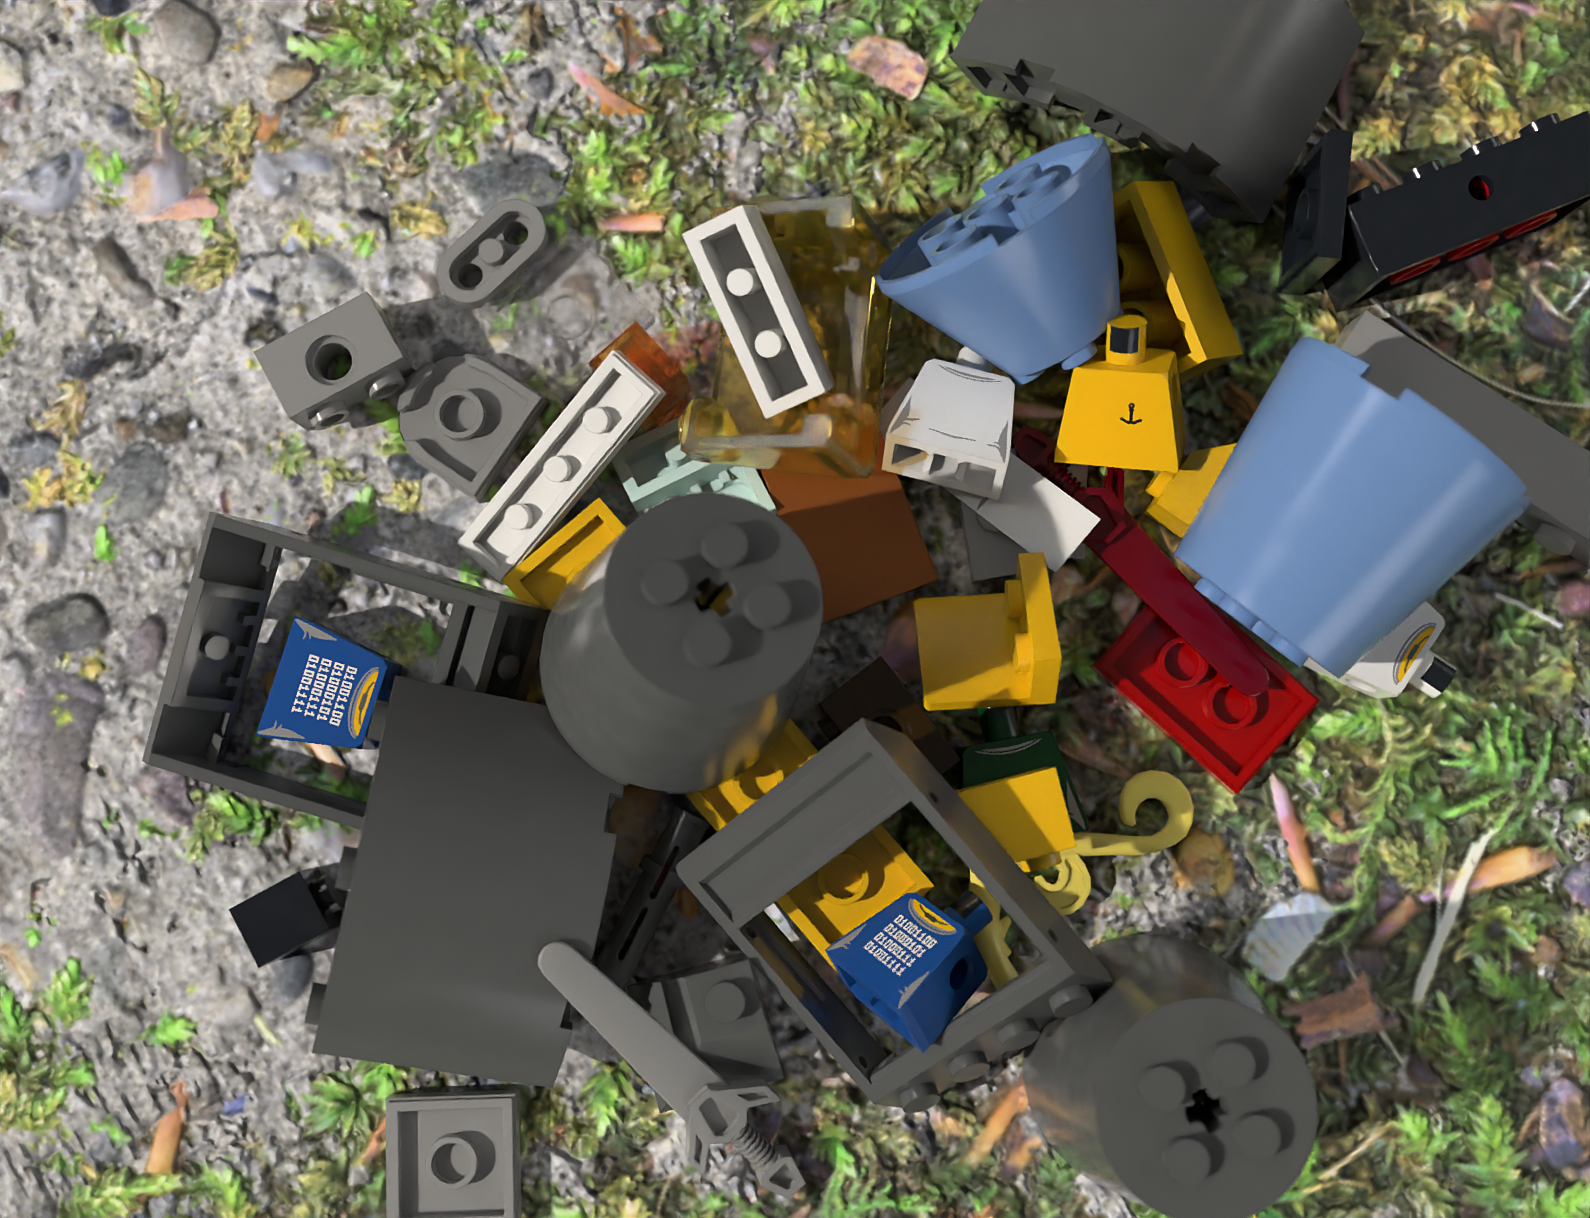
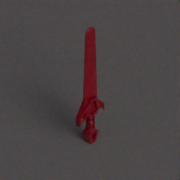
(1146, 568)

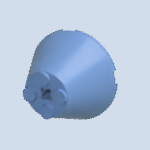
(1024, 268)

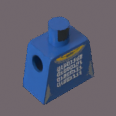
(326, 689)
(915, 963)

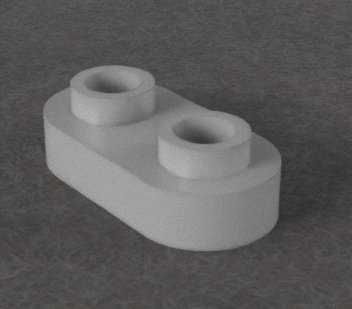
(488, 251)

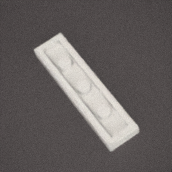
(562, 465)

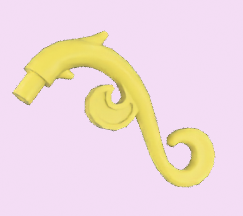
(1074, 880)

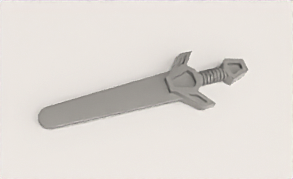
(705, 1100)

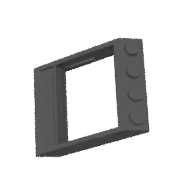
(485, 649)
(815, 818)

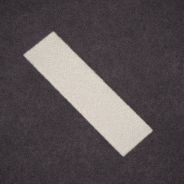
(1029, 505)

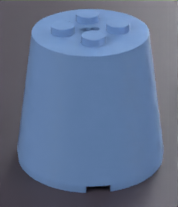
(1343, 510)

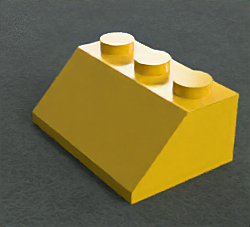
(1169, 279)

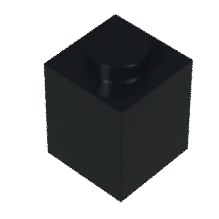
(289, 915)

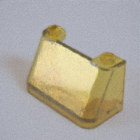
(833, 276)

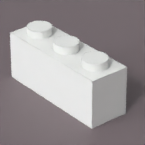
(759, 309)

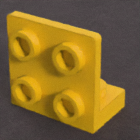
(991, 645)

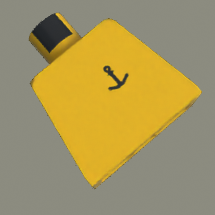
(1124, 405)

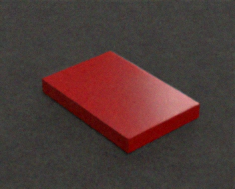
(1196, 705)

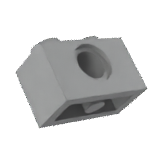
(301, 359)

